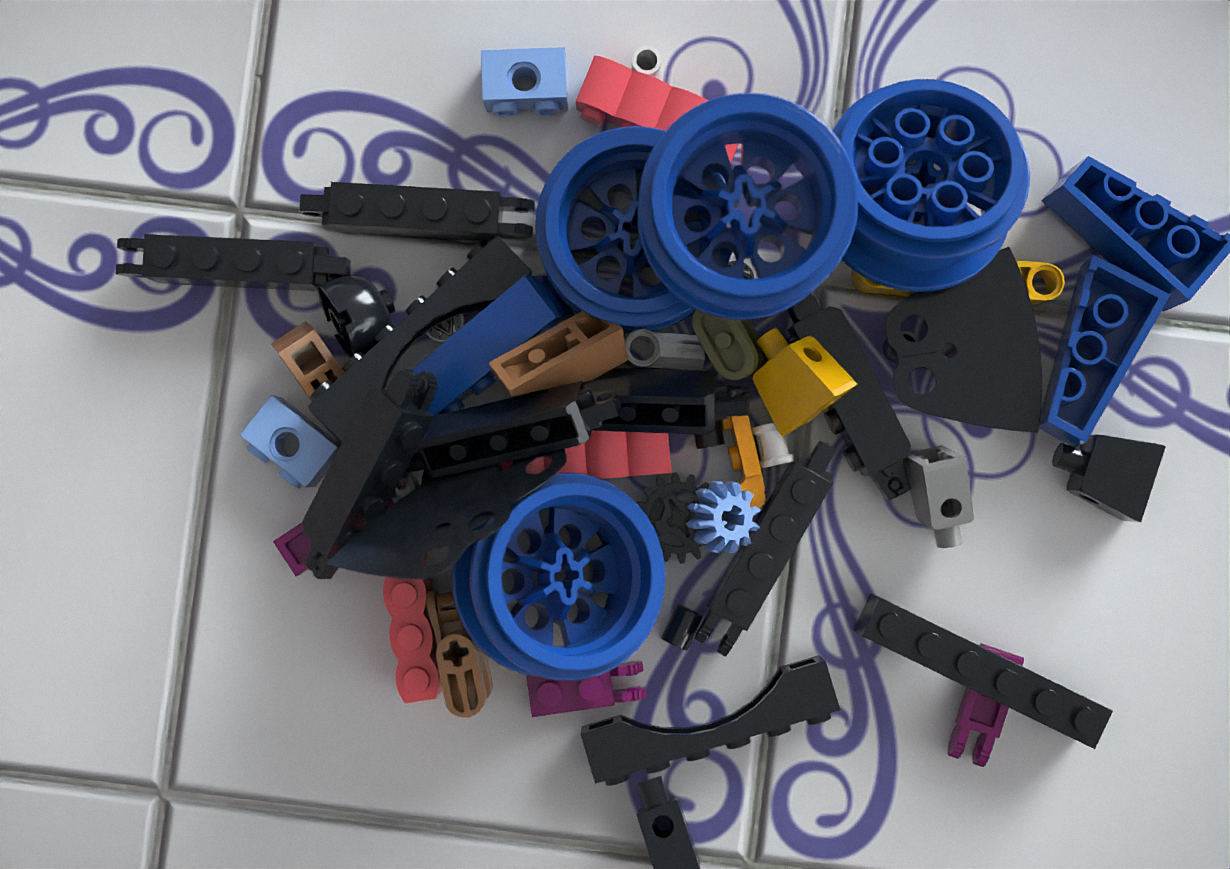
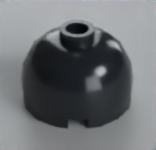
(355, 311)

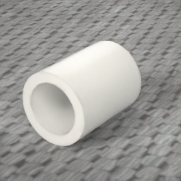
(647, 54)

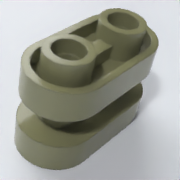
(729, 345)

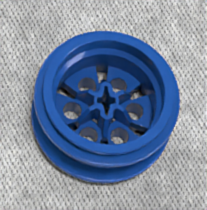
(772, 137)
(606, 166)
(979, 166)
(625, 568)

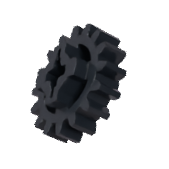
(665, 493)

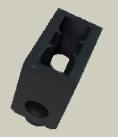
(1112, 473)
(671, 847)

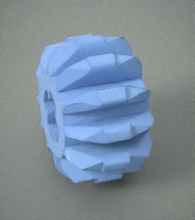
(720, 500)

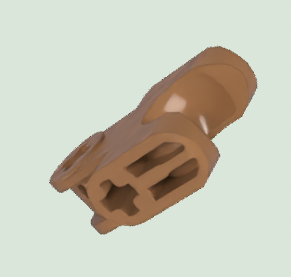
(463, 677)

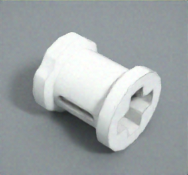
(771, 446)

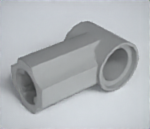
(668, 351)

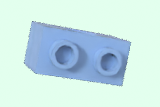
(506, 66)
(273, 425)

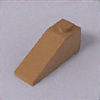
(562, 355)
(307, 358)

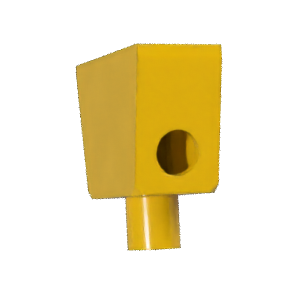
(798, 380)

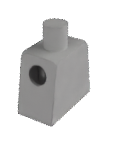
(940, 492)

